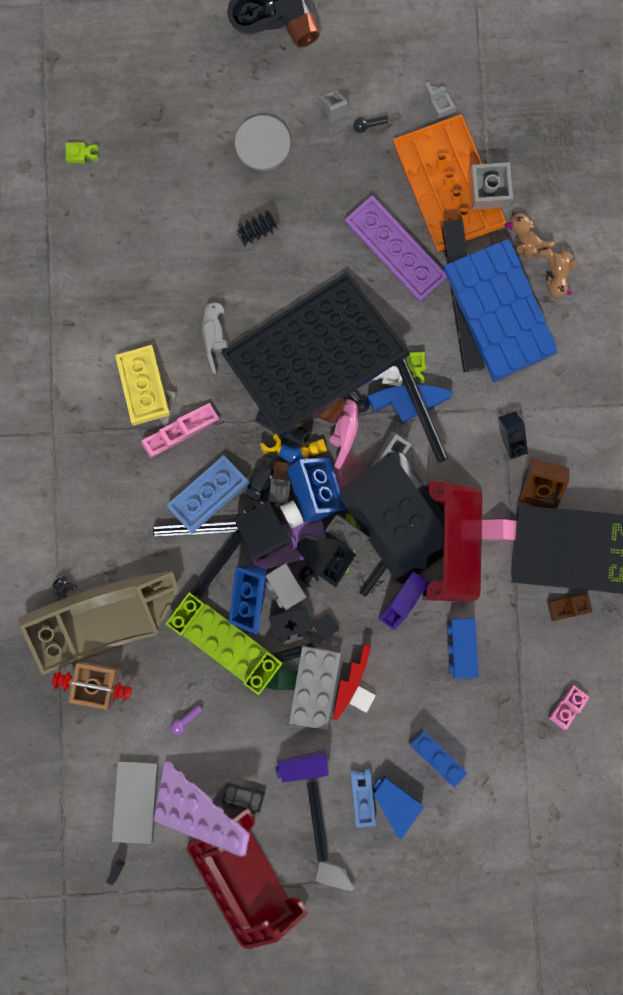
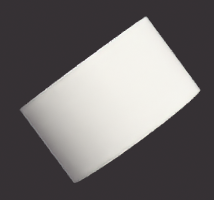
(291, 515)

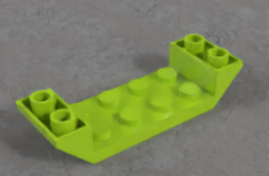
(224, 643)

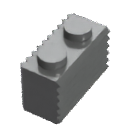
(347, 534)

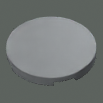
(262, 143)

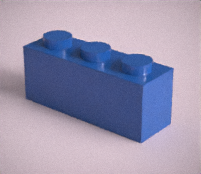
(462, 648)
(437, 758)

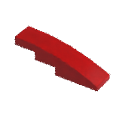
(348, 687)

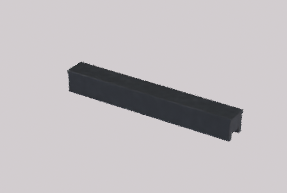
(455, 249)

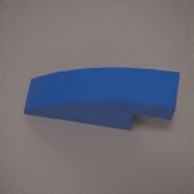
(401, 401)

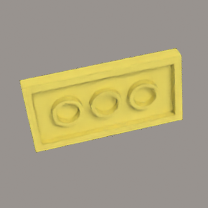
(142, 385)

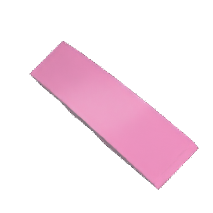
(180, 430)

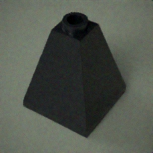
(326, 557)

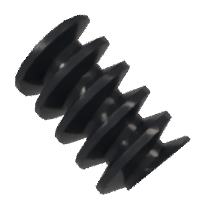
(256, 227)

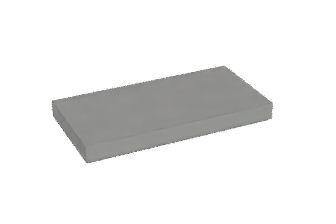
(134, 802)

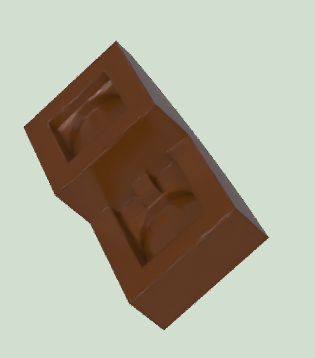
(569, 607)

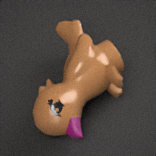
(529, 242)
(560, 267)

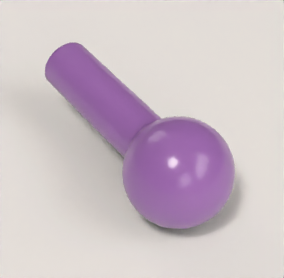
(178, 726)

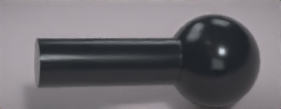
(360, 125)
(362, 403)

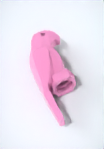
(345, 431)

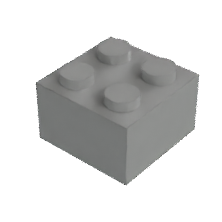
(490, 186)
(285, 587)

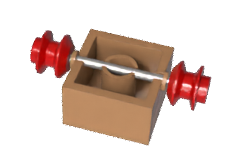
(93, 685)

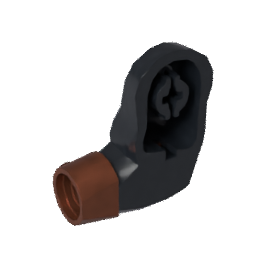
(259, 15)

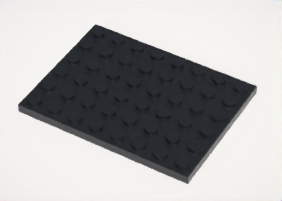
(314, 354)

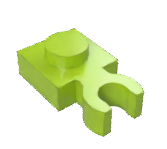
(78, 152)
(417, 364)

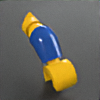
(294, 453)

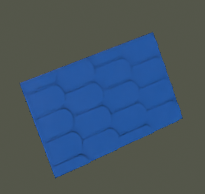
(500, 310)

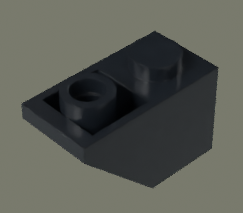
(513, 434)

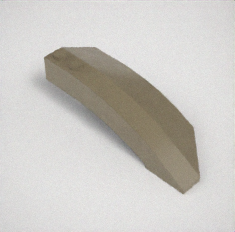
(98, 619)

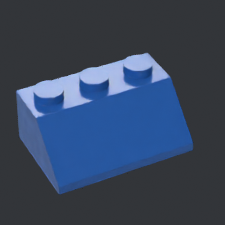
(316, 489)
(247, 597)

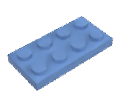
(207, 494)

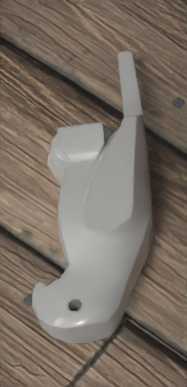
(213, 332)

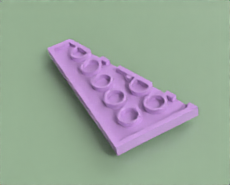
(191, 811)

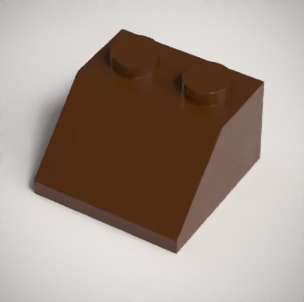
(544, 484)

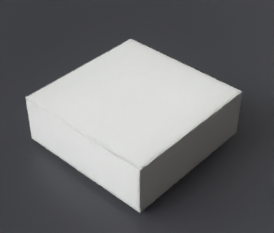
(362, 699)

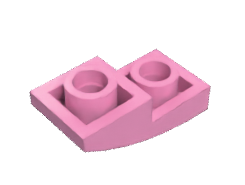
(568, 707)

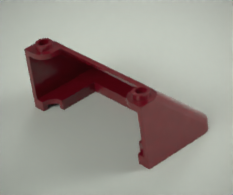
(461, 543)
(247, 889)

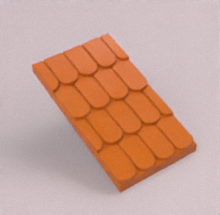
(438, 172)

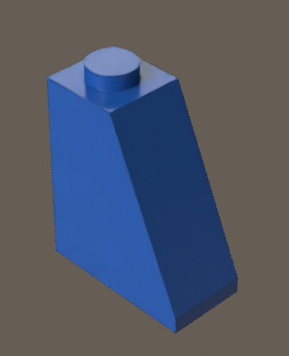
(397, 804)

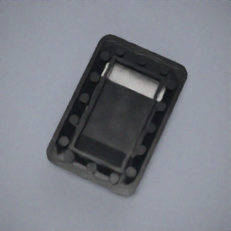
(397, 516)

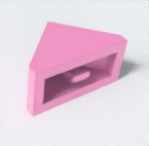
(499, 529)

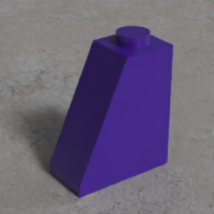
(404, 600)
(303, 767)

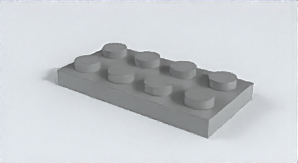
(314, 687)

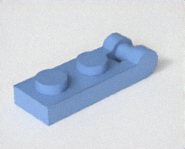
(363, 799)

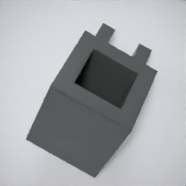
(279, 492)

